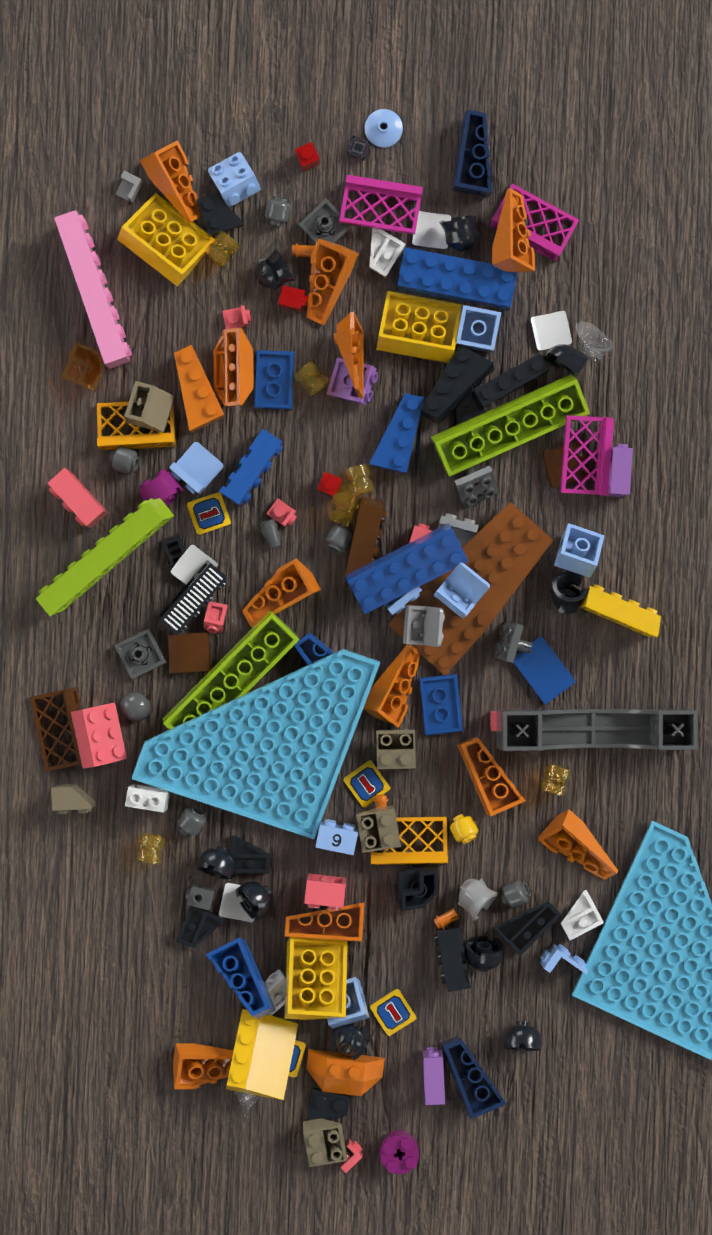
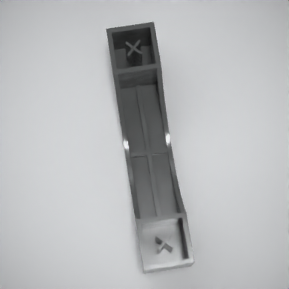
(596, 729)

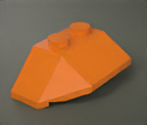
(233, 367)
(342, 1074)

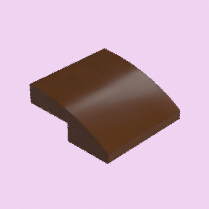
(553, 463)
(189, 652)

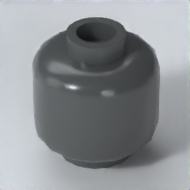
(277, 210)
(124, 460)
(339, 539)
(191, 821)
(515, 894)

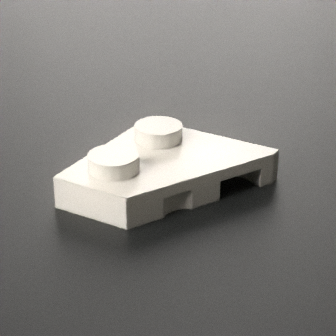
(384, 251)
(581, 917)

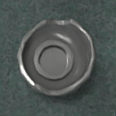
(135, 706)

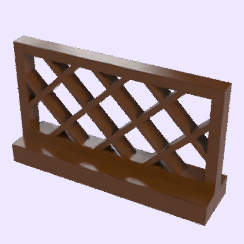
(72, 704)

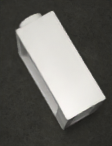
(151, 797)

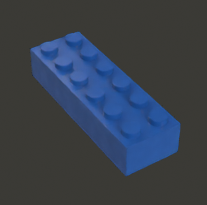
(456, 279)
(406, 568)

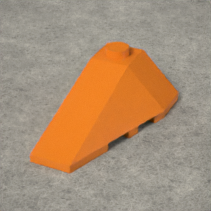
(511, 243)
(328, 276)
(351, 345)
(286, 587)
(390, 692)
(573, 839)
(199, 1065)

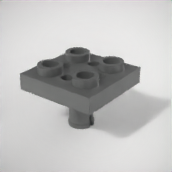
(324, 213)
(476, 486)
(510, 642)
(127, 649)

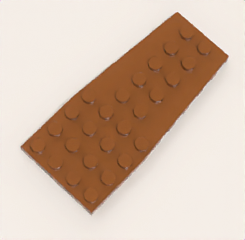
(501, 556)

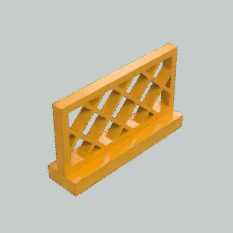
(131, 441)
(414, 857)

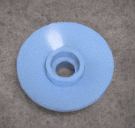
(381, 137)

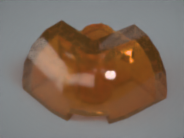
(84, 367)

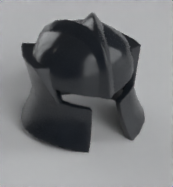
(460, 232)
(273, 271)
(566, 596)
(351, 1040)

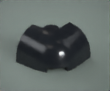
(566, 357)
(416, 886)

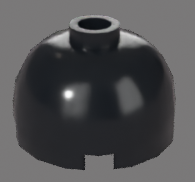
(217, 863)
(255, 899)
(483, 953)
(522, 1037)

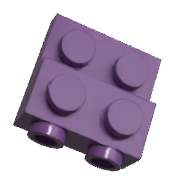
(342, 386)

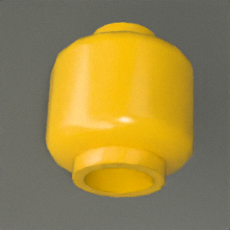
(464, 829)

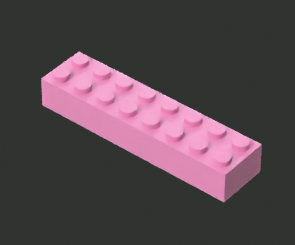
(92, 289)

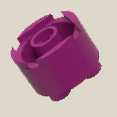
(162, 487)
(388, 1152)

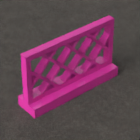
(386, 189)
(538, 242)
(602, 460)

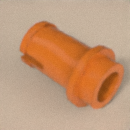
(302, 250)
(380, 800)
(445, 918)

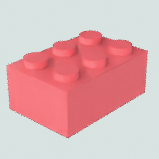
(77, 498)
(98, 735)
(325, 891)

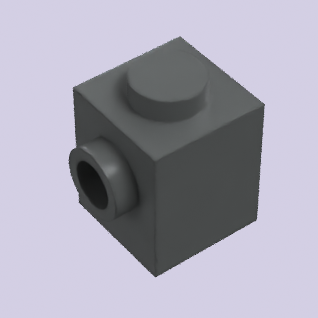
(200, 896)

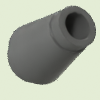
(270, 532)

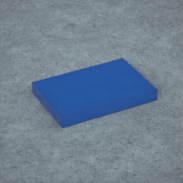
(274, 379)
(543, 670)
(441, 704)

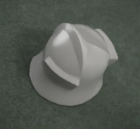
(475, 896)

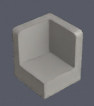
(129, 186)

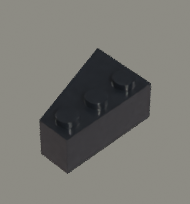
(528, 927)
(452, 958)

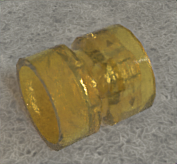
(222, 249)
(311, 378)
(359, 479)
(555, 772)
(150, 848)

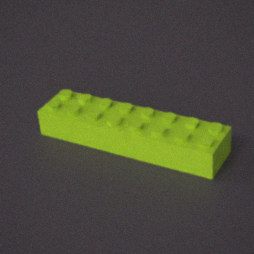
(509, 425)
(105, 556)
(236, 670)

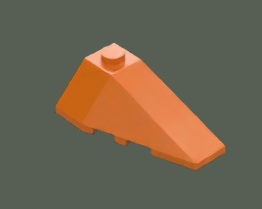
(170, 175)

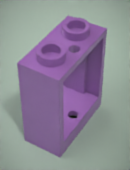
(620, 471)
(433, 1076)

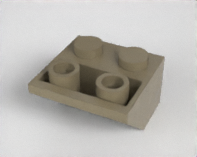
(149, 407)
(395, 749)
(69, 798)
(378, 829)
(324, 1142)

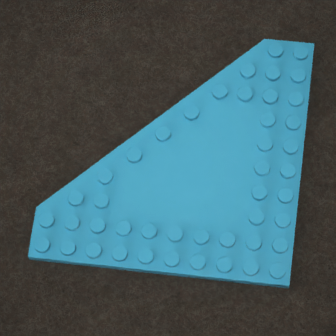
(270, 749)
(657, 946)

